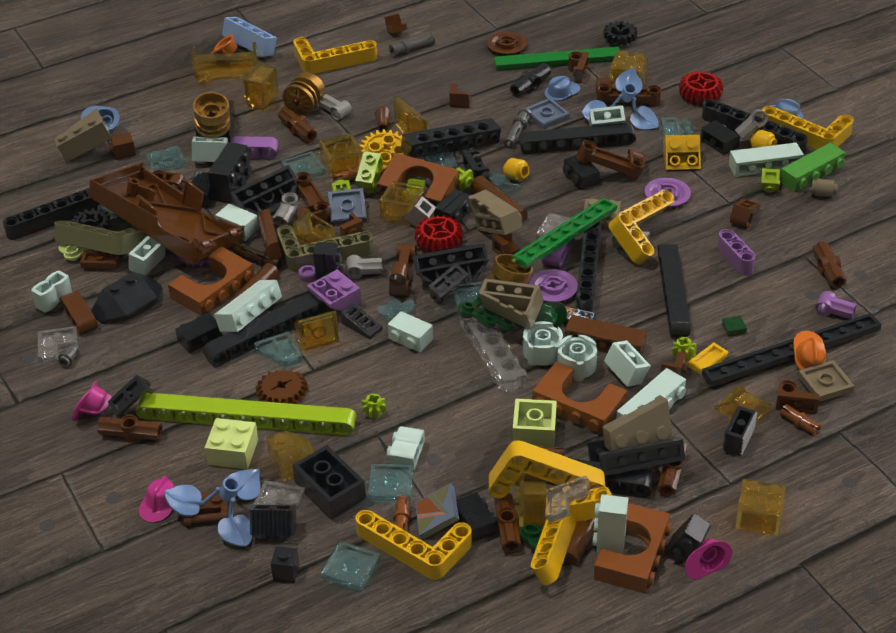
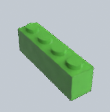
(812, 167)

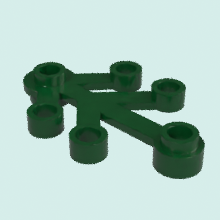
(471, 309)

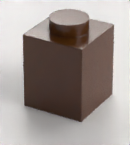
(122, 146)

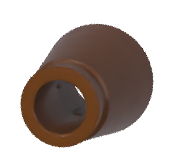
(382, 117)

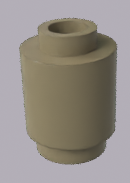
(824, 188)

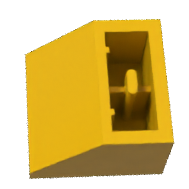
(681, 152)

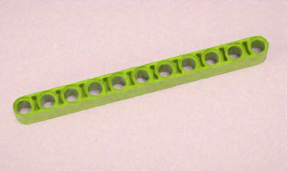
(265, 414)

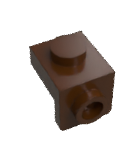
(394, 24)
(353, 226)
(679, 366)

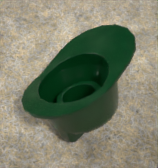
(552, 312)

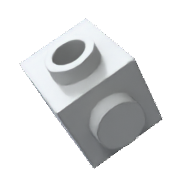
(421, 210)

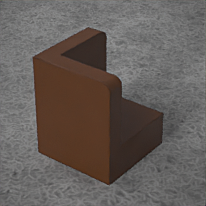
(459, 99)
(503, 244)

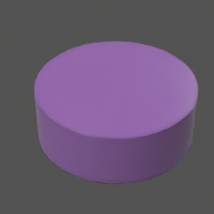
(307, 273)

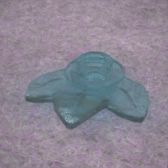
(498, 179)
(394, 306)

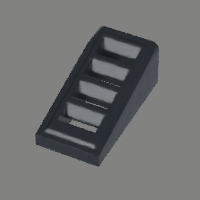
(353, 312)

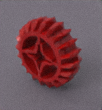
(700, 87)
(438, 234)

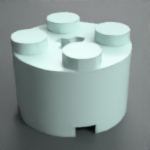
(541, 343)
(578, 354)

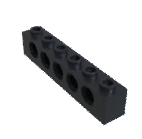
(450, 138)

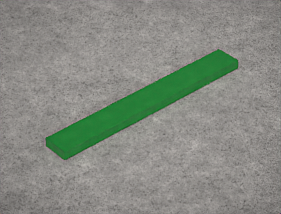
(551, 58)
(564, 233)

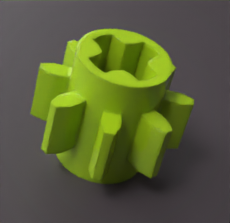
(684, 344)
(373, 406)

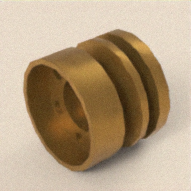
(303, 93)
(211, 114)
(506, 270)

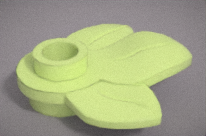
(72, 252)

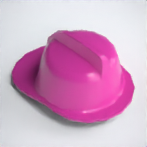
(92, 402)
(154, 505)
(708, 558)

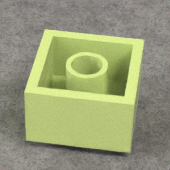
(535, 422)
(231, 443)

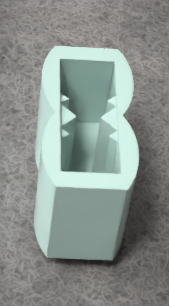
(47, 292)
(406, 446)

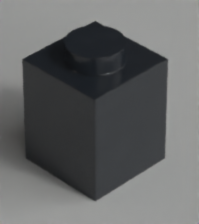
(285, 564)

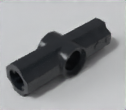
(530, 80)

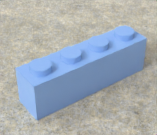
(246, 34)

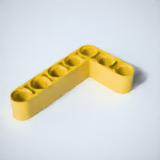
(333, 58)
(817, 136)
(626, 224)
(540, 463)
(557, 536)
(413, 552)

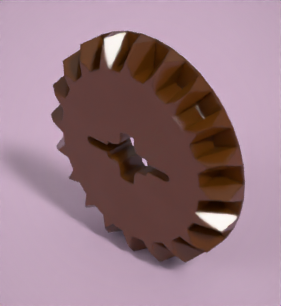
(507, 43)
(294, 383)

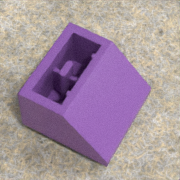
(336, 291)

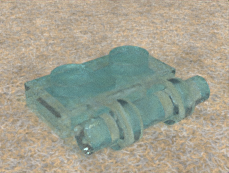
(673, 126)
(166, 158)

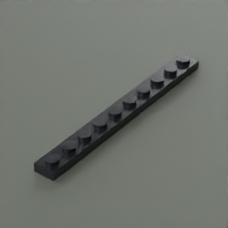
(784, 351)

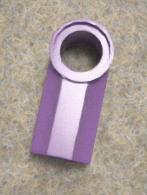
(830, 304)

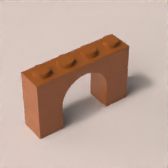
(404, 168)
(204, 298)
(587, 414)
(636, 570)

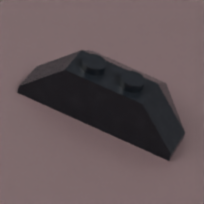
(265, 191)
(434, 264)
(126, 297)

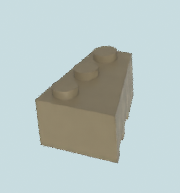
(83, 136)
(494, 214)
(512, 300)
(642, 426)

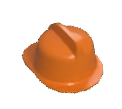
(226, 45)
(808, 349)

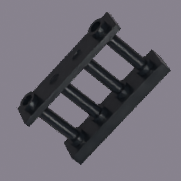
(636, 456)

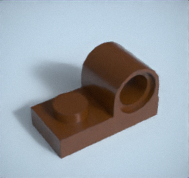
(578, 64)
(743, 212)
(800, 401)

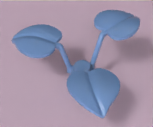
(629, 85)
(233, 530)

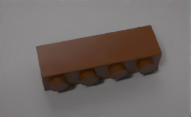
(605, 333)

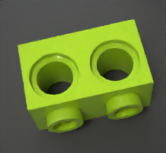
(369, 172)

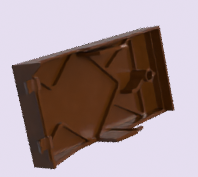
(164, 212)

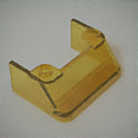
(223, 65)

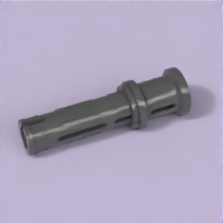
(406, 46)
(519, 124)

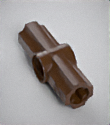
(297, 124)
(829, 265)
(130, 428)
(670, 477)
(507, 523)

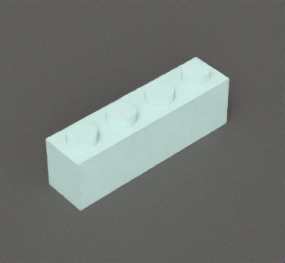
(752, 160)
(248, 305)
(665, 384)

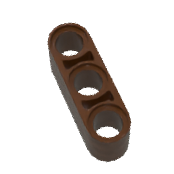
(78, 312)

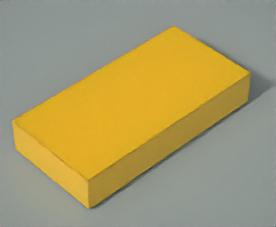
(710, 356)

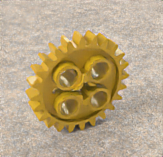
(383, 143)

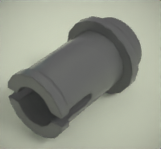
(66, 359)

